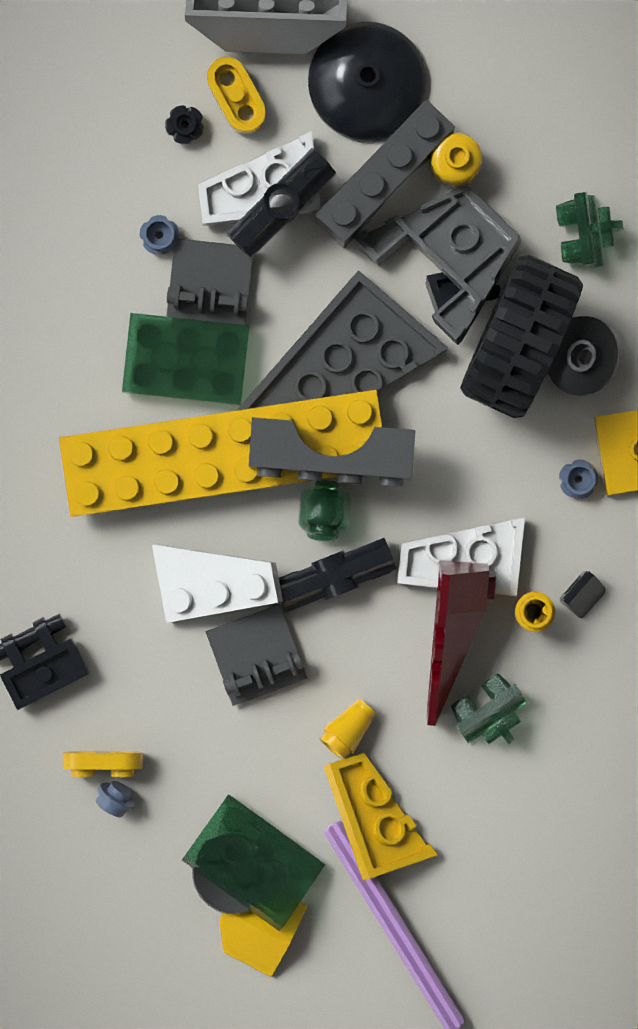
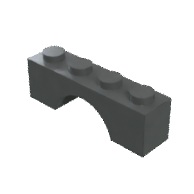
(383, 173)
(278, 448)

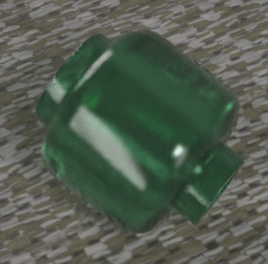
(324, 511)

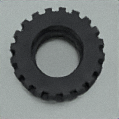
(522, 336)

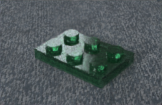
(185, 359)
(253, 862)

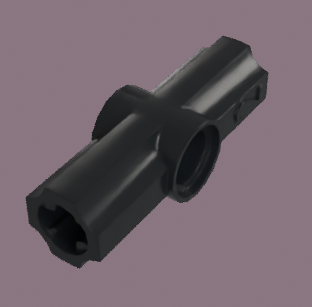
(300, 184)
(336, 574)

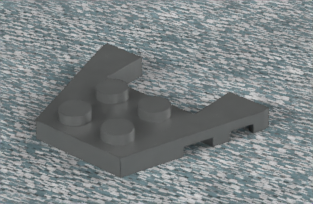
(461, 240)

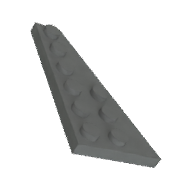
(350, 348)

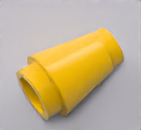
(546, 611)
(348, 729)

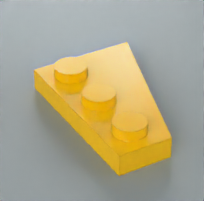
(374, 823)

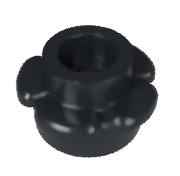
(180, 134)

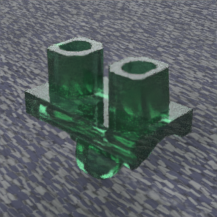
(583, 213)
(475, 721)

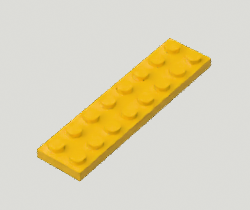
(202, 453)

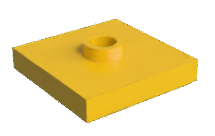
(618, 450)

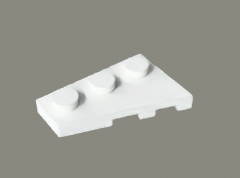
(237, 190)
(490, 544)
(212, 583)

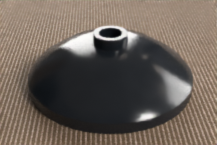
(366, 108)

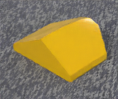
(256, 941)

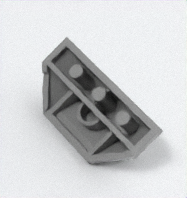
(267, 24)

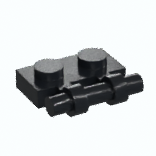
(45, 672)

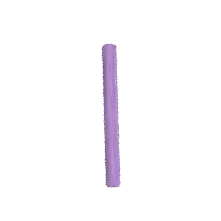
(397, 932)

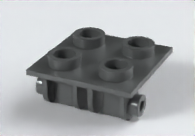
(209, 282)
(256, 654)

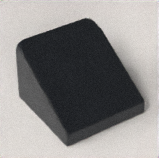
(583, 594)

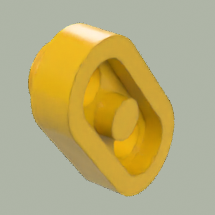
(237, 95)
(119, 762)

